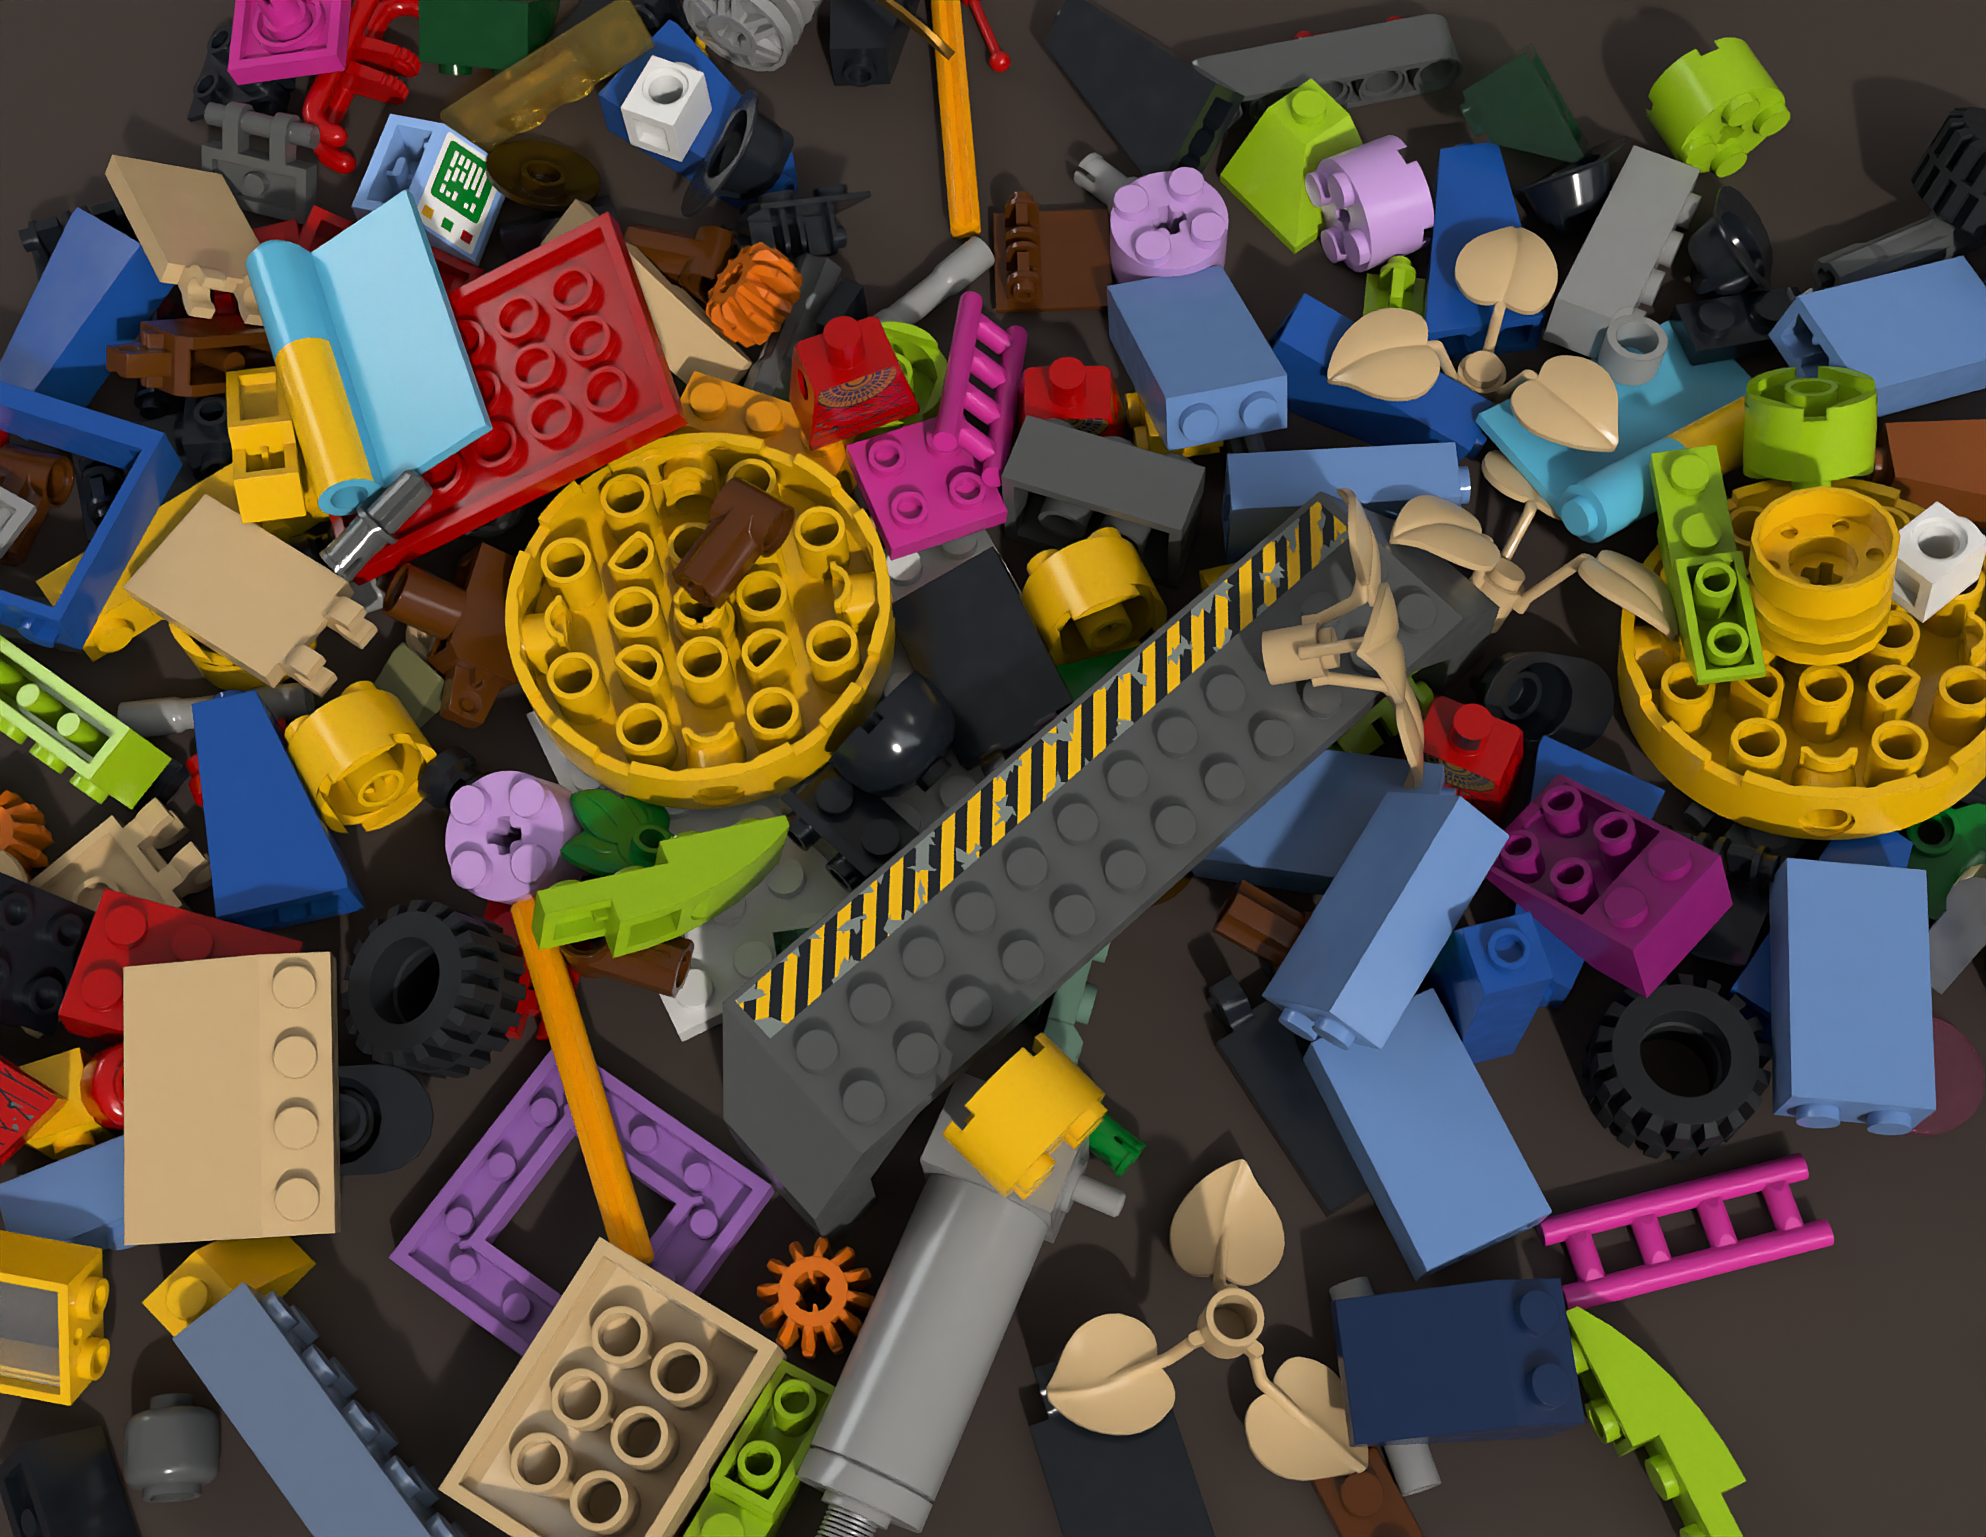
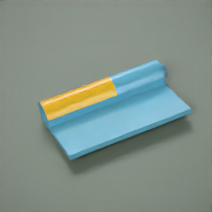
(367, 354)
(1612, 490)

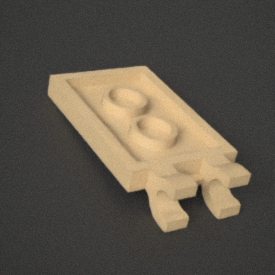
(188, 231)
(249, 596)
(128, 863)

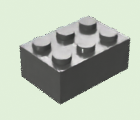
(1073, 483)

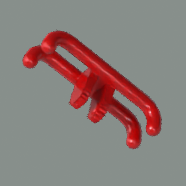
(364, 75)

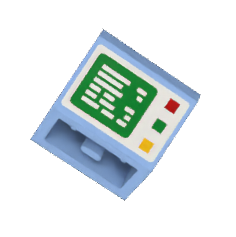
(445, 180)

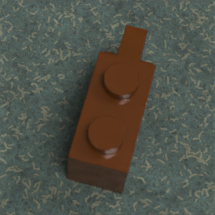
(191, 354)
(476, 652)

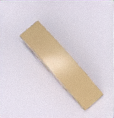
(681, 324)

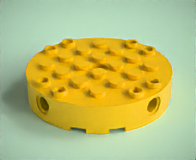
(717, 704)
(1812, 745)

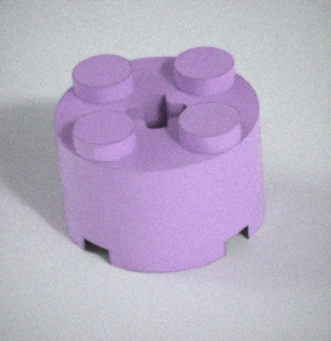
(1371, 204)
(1167, 226)
(510, 835)

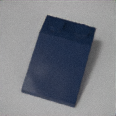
(1457, 1363)

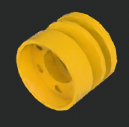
(1823, 574)

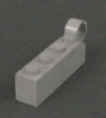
(1619, 265)

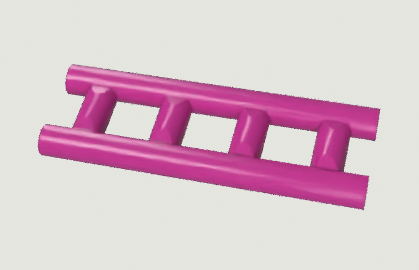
(961, 394)
(1707, 1197)

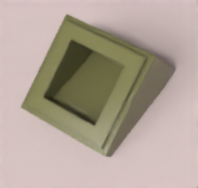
(412, 683)

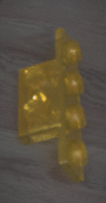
(550, 76)

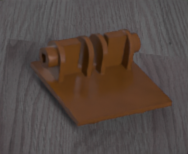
(1050, 258)

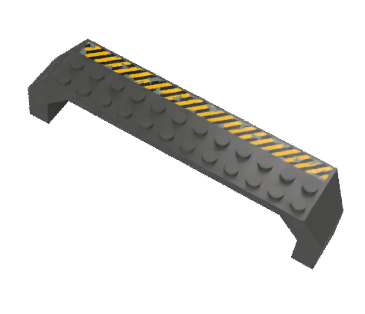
(1059, 857)

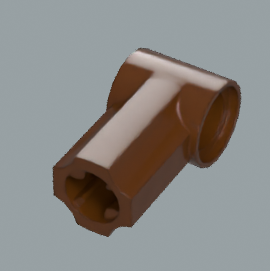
(684, 257)
(39, 479)
(740, 529)
(422, 599)
(1259, 923)
(656, 969)

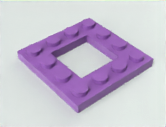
(454, 1236)

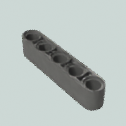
(1350, 65)

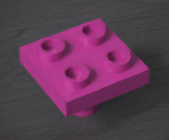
(288, 39)
(920, 492)

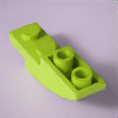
(1704, 567)
(688, 886)
(1641, 1406)
(760, 1468)

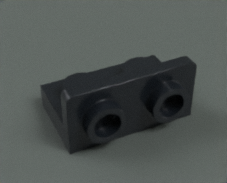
(844, 826)

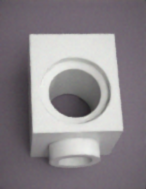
(666, 108)
(1936, 560)

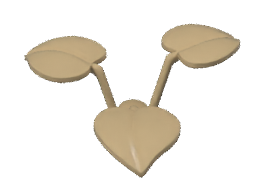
(1513, 269)
(1458, 538)
(1310, 650)
(1117, 1381)

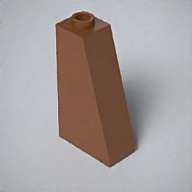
(1935, 464)

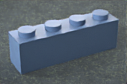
(71, 1199)

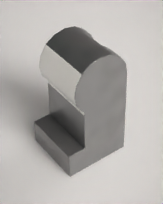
(1960, 929)

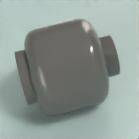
(171, 1449)

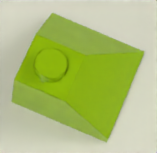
(1278, 155)

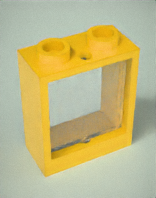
(51, 1317)

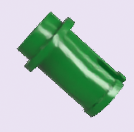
(1115, 1145)

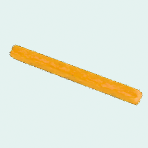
(956, 122)
(584, 1091)

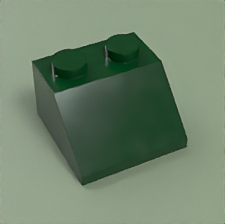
(483, 32)

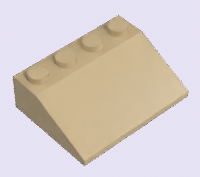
(231, 1099)
(614, 1409)

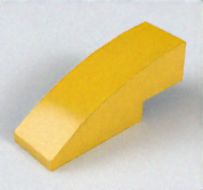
(263, 447)

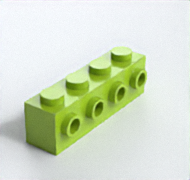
(74, 731)

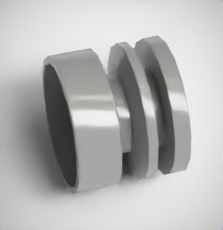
(751, 31)

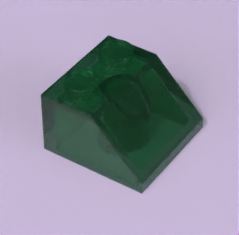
(1523, 108)

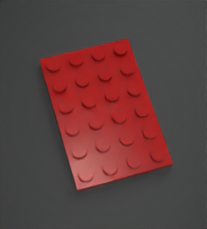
(563, 377)

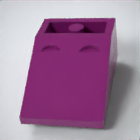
(1611, 883)

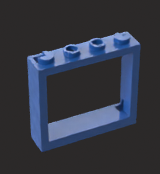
(108, 440)

